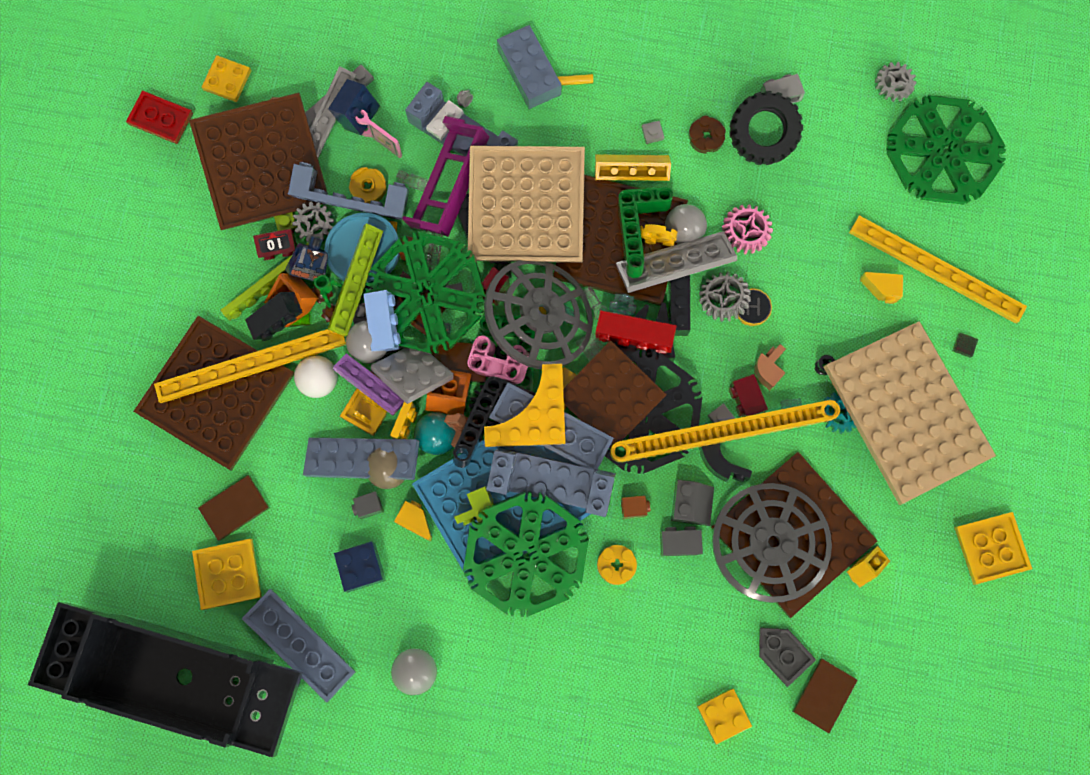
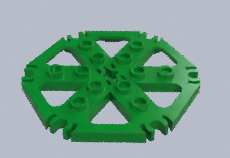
(956, 157)
(438, 279)
(513, 548)

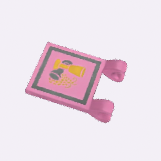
(379, 135)

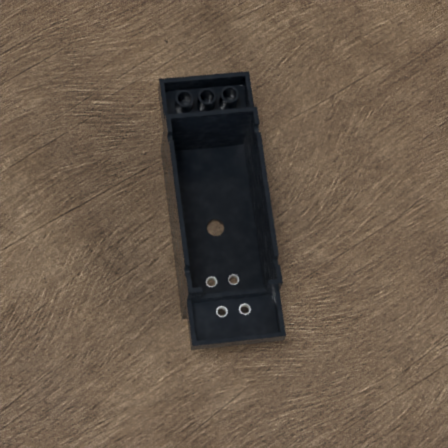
(134, 669)

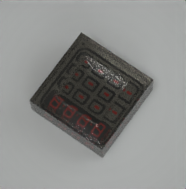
(965, 345)

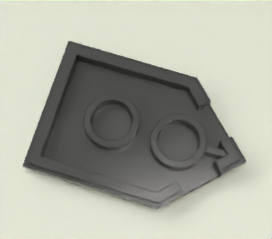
(784, 654)

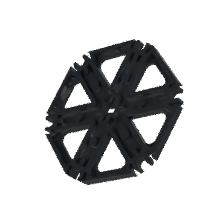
(656, 421)

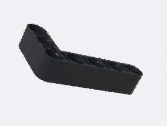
(482, 413)

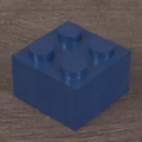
(348, 104)
(359, 567)

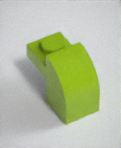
(478, 499)

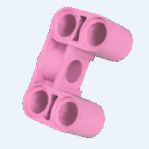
(494, 366)

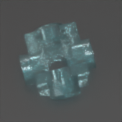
(623, 301)

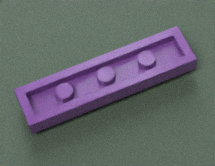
(368, 384)

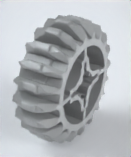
(739, 300)

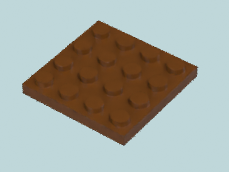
(612, 393)

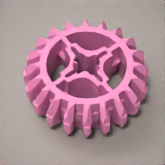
(754, 232)

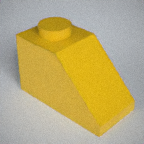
(884, 286)
(414, 519)
(868, 567)

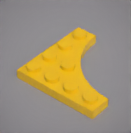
(540, 421)

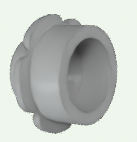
(464, 98)

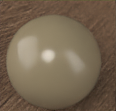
(381, 467)

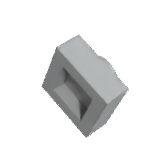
(652, 132)
(720, 414)

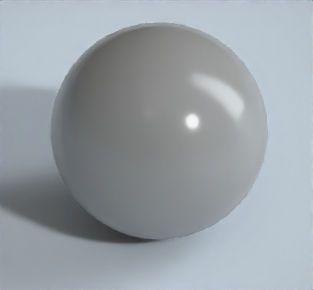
(687, 221)
(359, 344)
(414, 671)

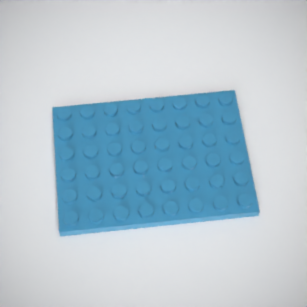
(446, 492)

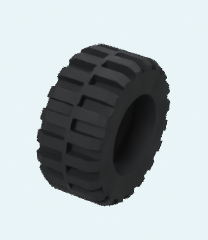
(791, 128)

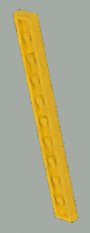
(938, 269)
(248, 365)

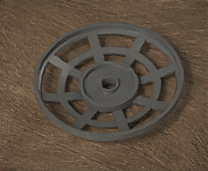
(534, 318)
(763, 551)

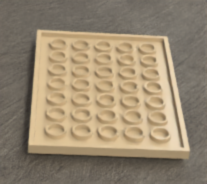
(909, 412)

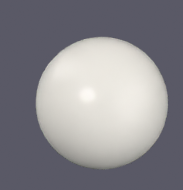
(315, 376)

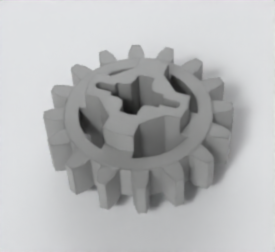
(895, 81)
(316, 210)

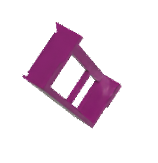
(452, 207)

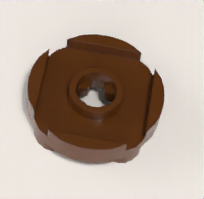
(710, 125)

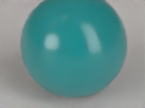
(434, 434)

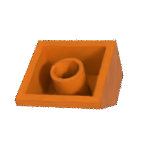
(295, 284)
(451, 396)

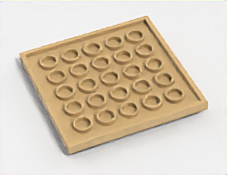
(526, 203)

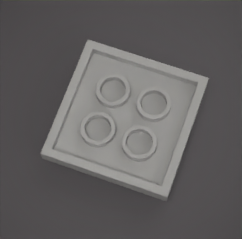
(411, 373)

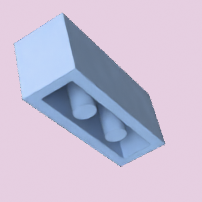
(382, 321)

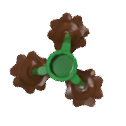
(323, 290)

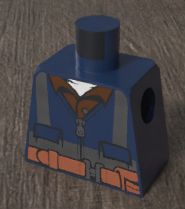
(308, 260)

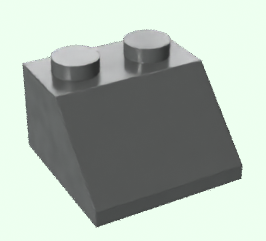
(692, 503)

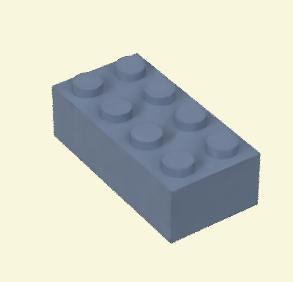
(529, 67)

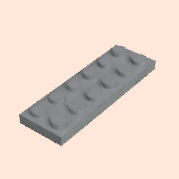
(680, 261)

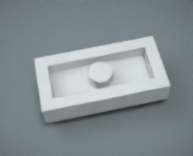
(436, 126)

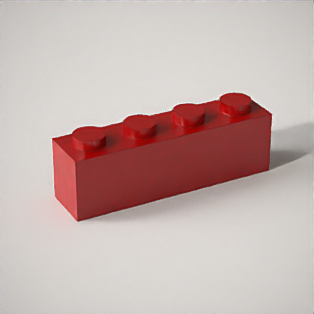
(635, 331)

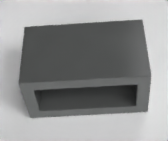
(681, 542)

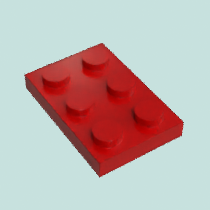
(159, 117)

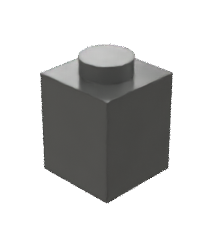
(367, 505)

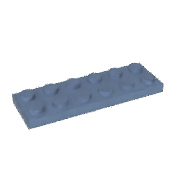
(582, 442)
(349, 457)
(299, 645)

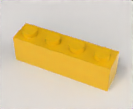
(632, 167)

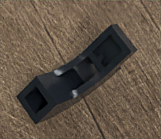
(720, 466)

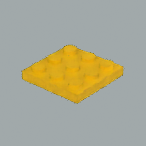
(993, 548)
(226, 574)

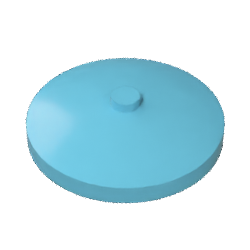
(344, 238)

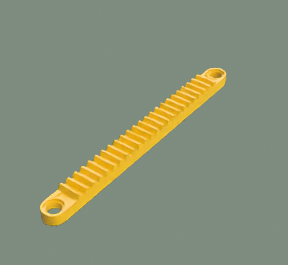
(725, 431)

